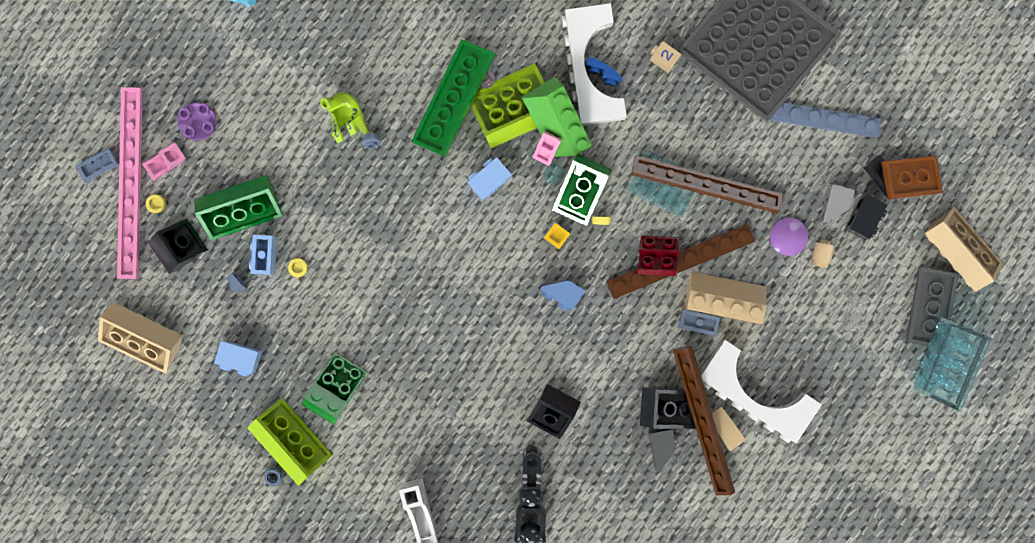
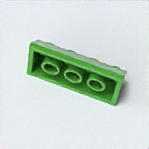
(555, 114)

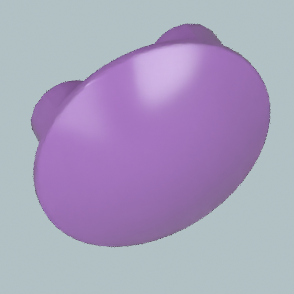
(196, 121)
(789, 236)

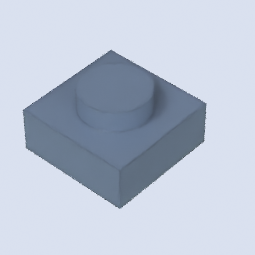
(236, 283)

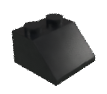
(177, 245)
(553, 411)

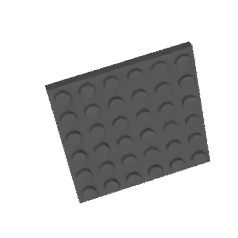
(759, 49)

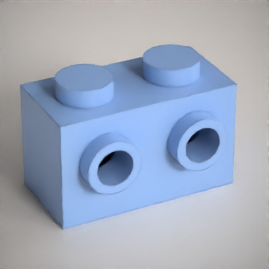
(489, 178)
(263, 254)
(237, 357)

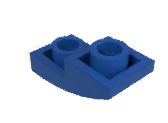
(610, 76)

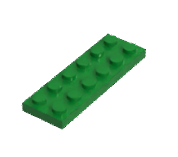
(453, 98)

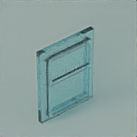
(663, 195)

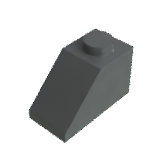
(662, 446)

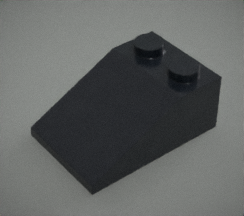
(665, 409)

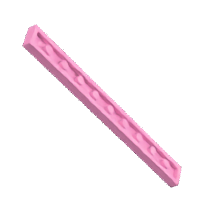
(129, 183)

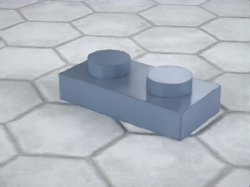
(699, 322)

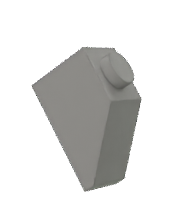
(836, 202)

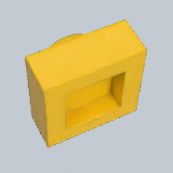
(557, 236)

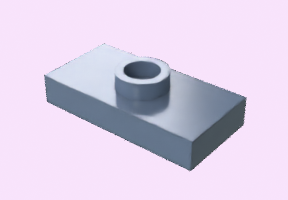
(98, 165)

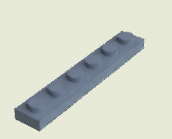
(827, 120)

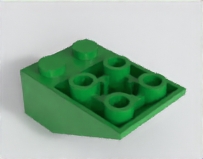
(334, 388)

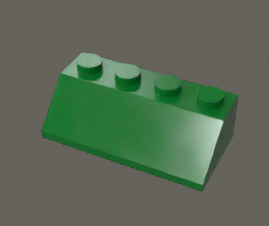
(237, 207)

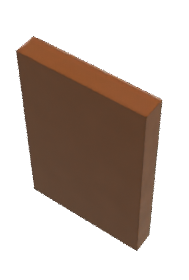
(912, 177)

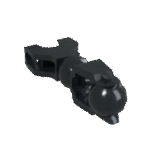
(531, 498)

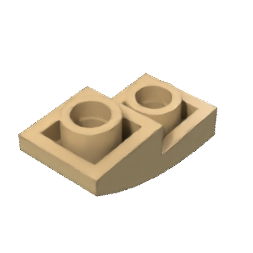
(727, 430)

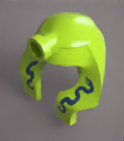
(344, 109)

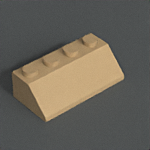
(964, 249)
(726, 298)
(138, 337)

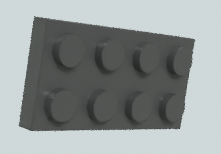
(931, 301)

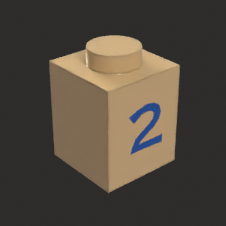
(664, 56)

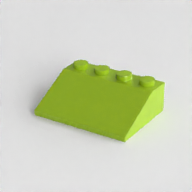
(502, 109)

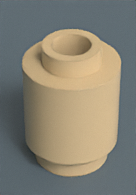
(822, 253)

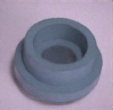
(371, 140)
(267, 476)

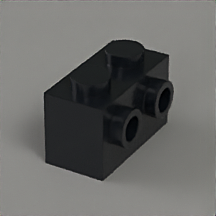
(866, 217)

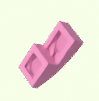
(547, 148)
(164, 161)

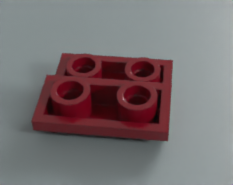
(658, 255)

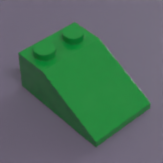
(581, 189)

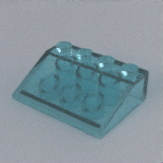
(951, 363)

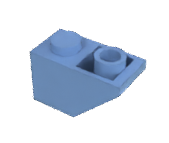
(564, 292)

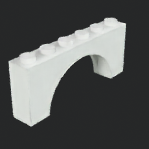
(581, 27)
(788, 420)
(417, 506)

